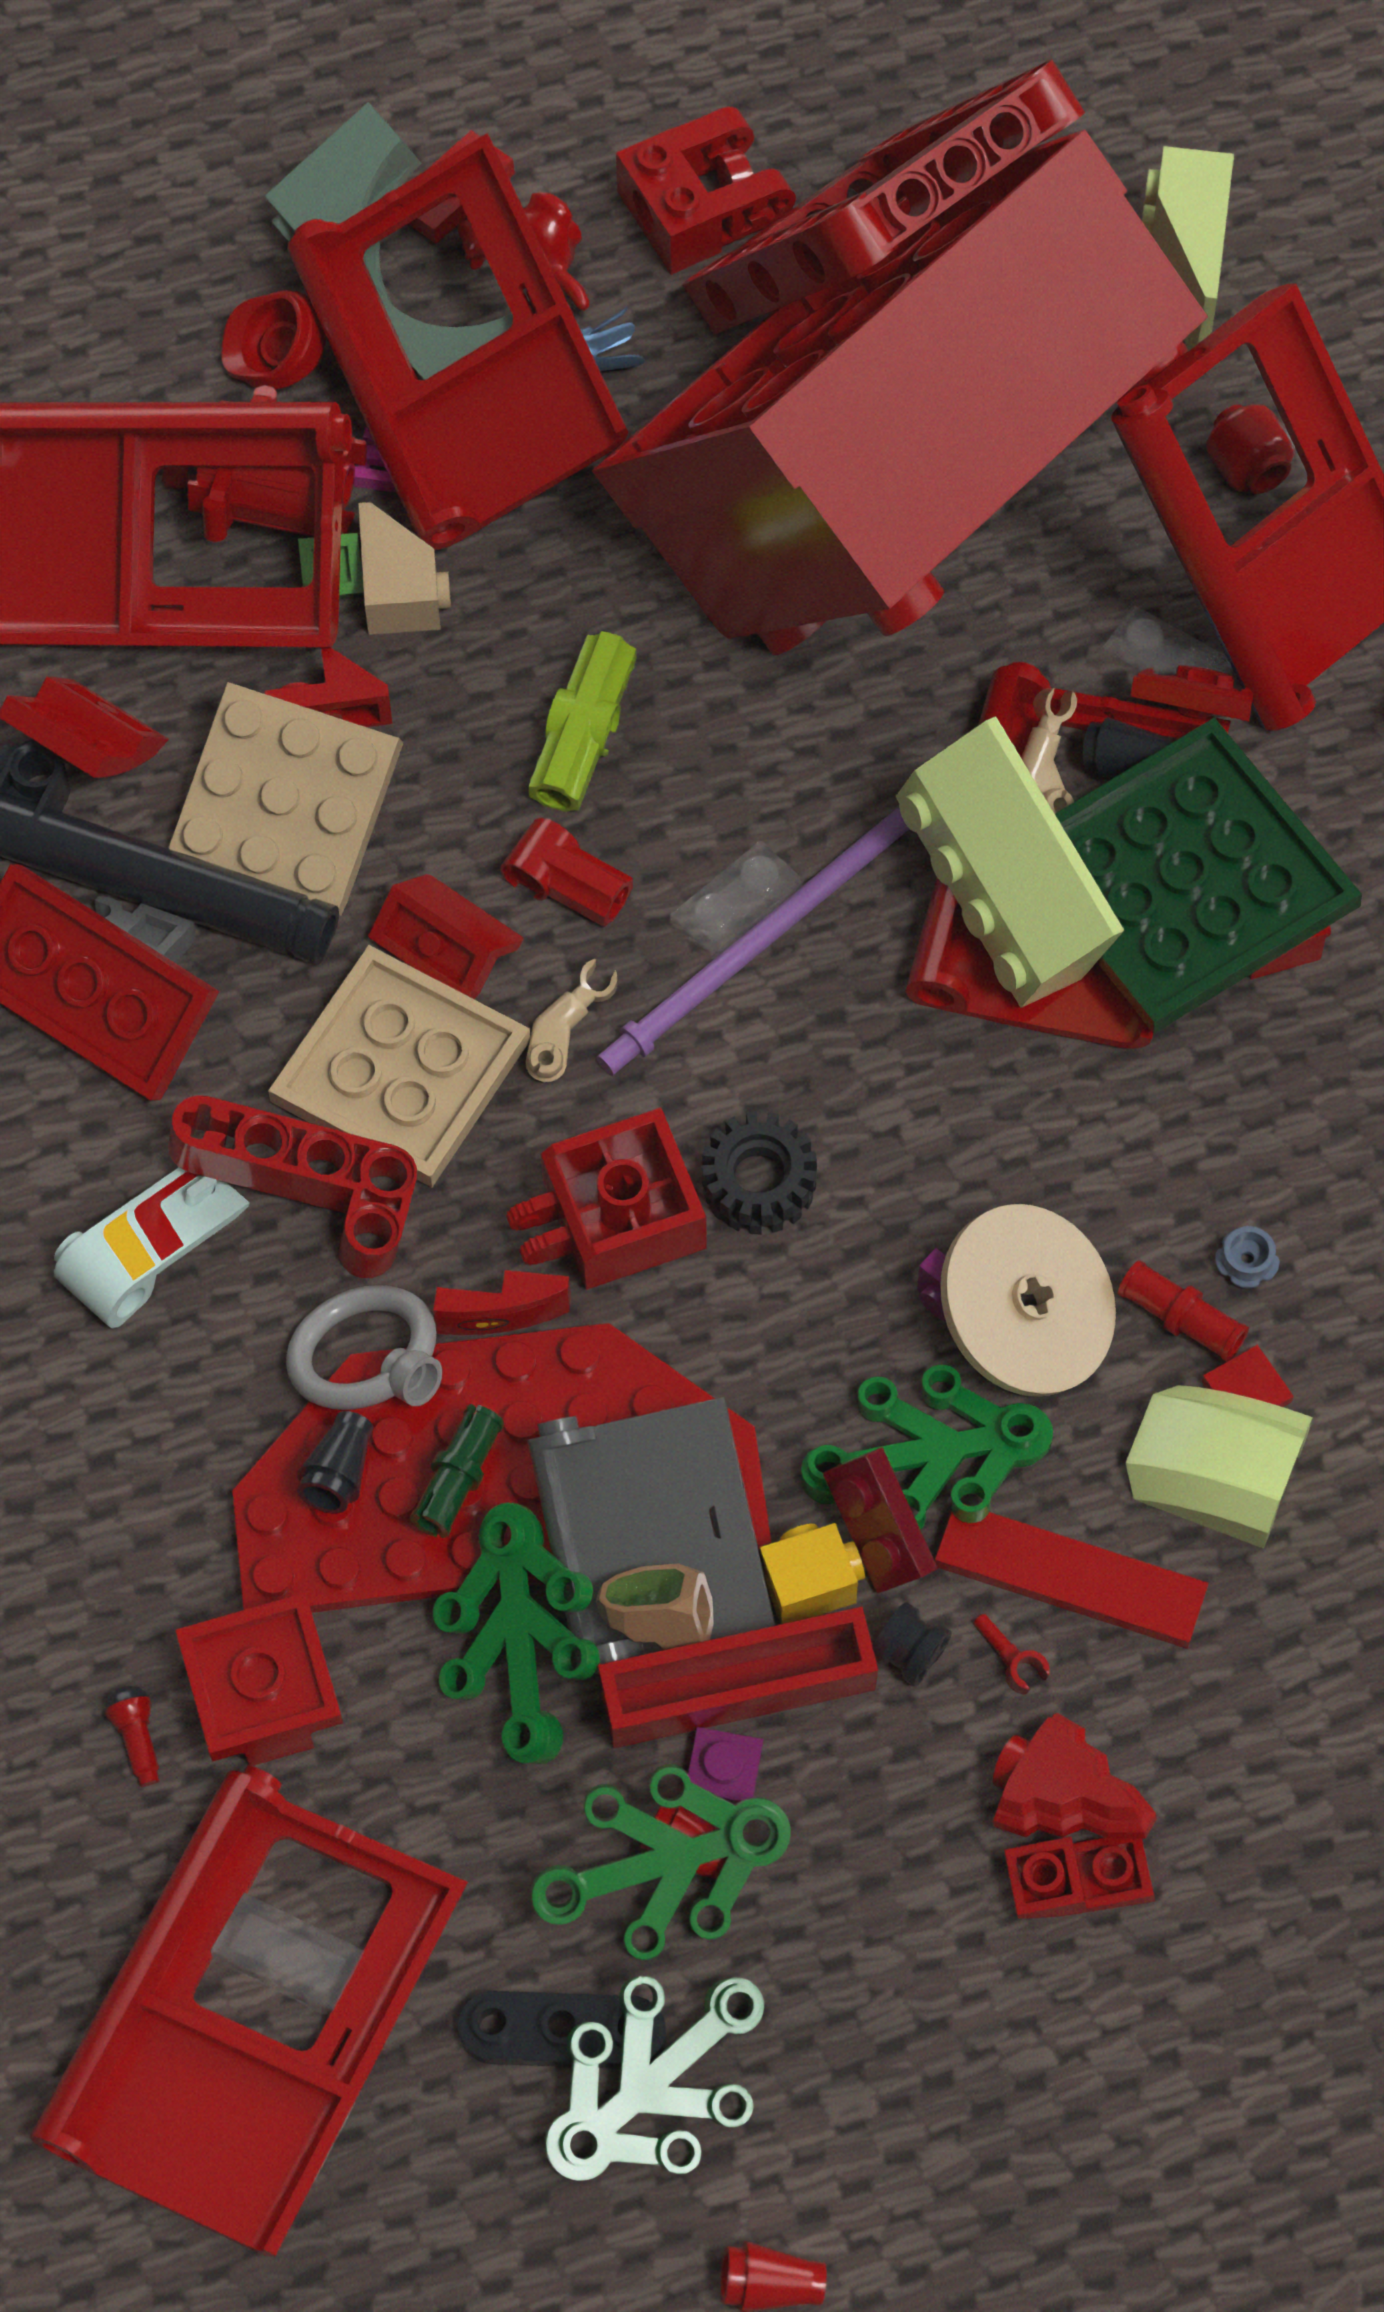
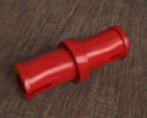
(1183, 1310)

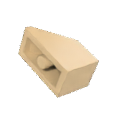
(399, 576)

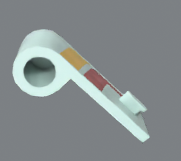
(118, 1258)

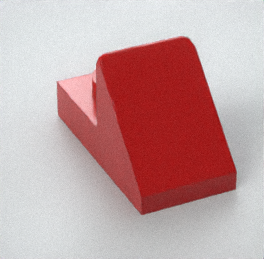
(346, 694)

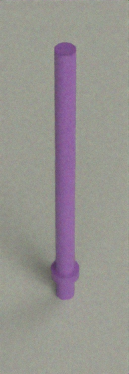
(639, 1037)

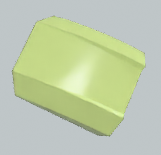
(1216, 1459)

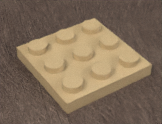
(286, 794)
(400, 1062)

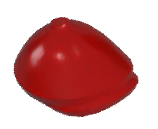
(275, 330)

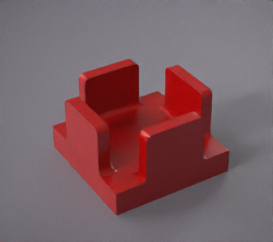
(260, 1680)

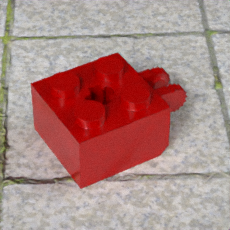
(610, 1235)

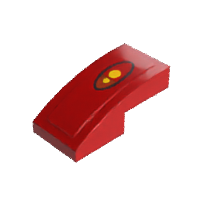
(524, 1302)

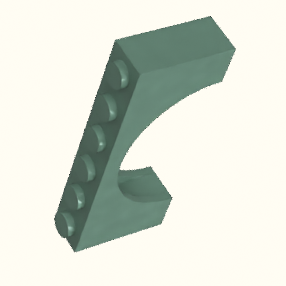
(345, 177)

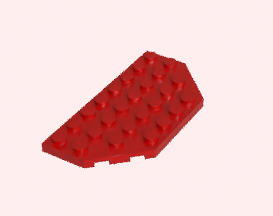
(372, 1547)

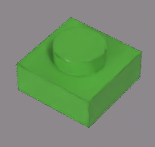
(350, 564)

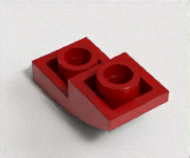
(1079, 1877)

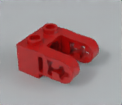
(673, 206)

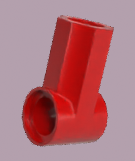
(556, 867)

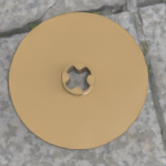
(1029, 1346)

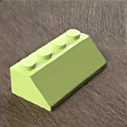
(1008, 864)

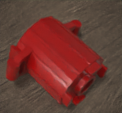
(267, 495)

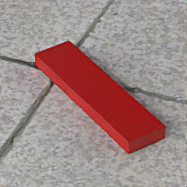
(1074, 1576)

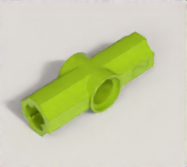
(582, 721)

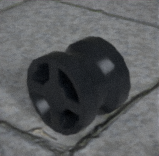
(910, 1643)

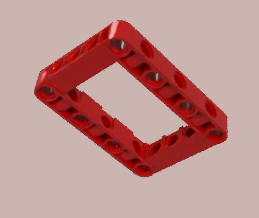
(840, 237)

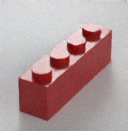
(738, 1677)

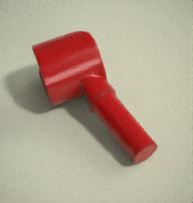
(1011, 1654)

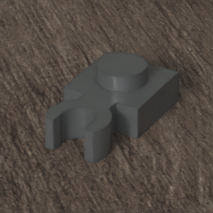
(156, 928)

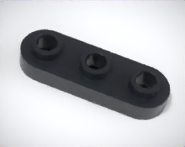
(527, 2033)

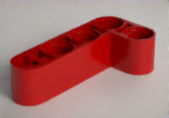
(290, 1175)

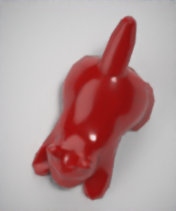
(556, 234)

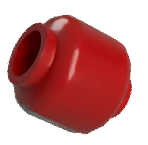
(1250, 448)

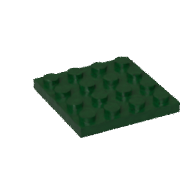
(1201, 873)

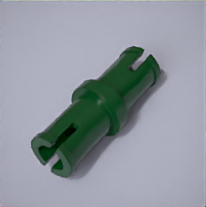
(457, 1471)

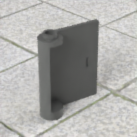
(644, 1498)

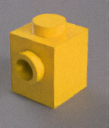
(811, 1572)

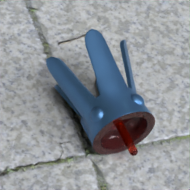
(608, 339)

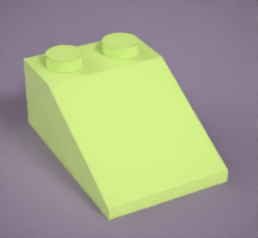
(1190, 221)

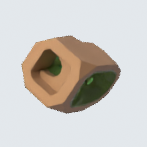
(658, 1605)

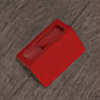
(442, 933)

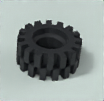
(764, 1139)

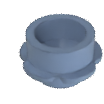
(1248, 1241)

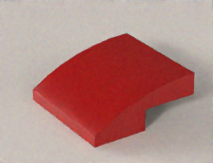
(83, 727)

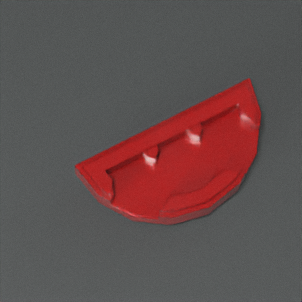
(1195, 692)

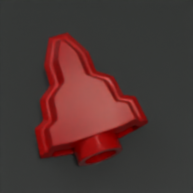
(1065, 1787)

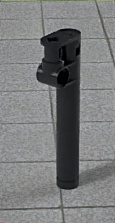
(210, 895)

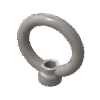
(405, 1373)

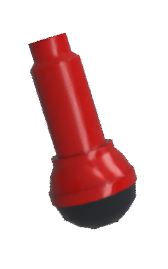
(130, 1712)

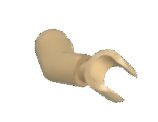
(1043, 745)
(551, 1029)

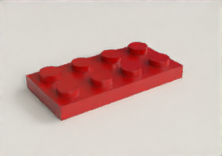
(96, 985)

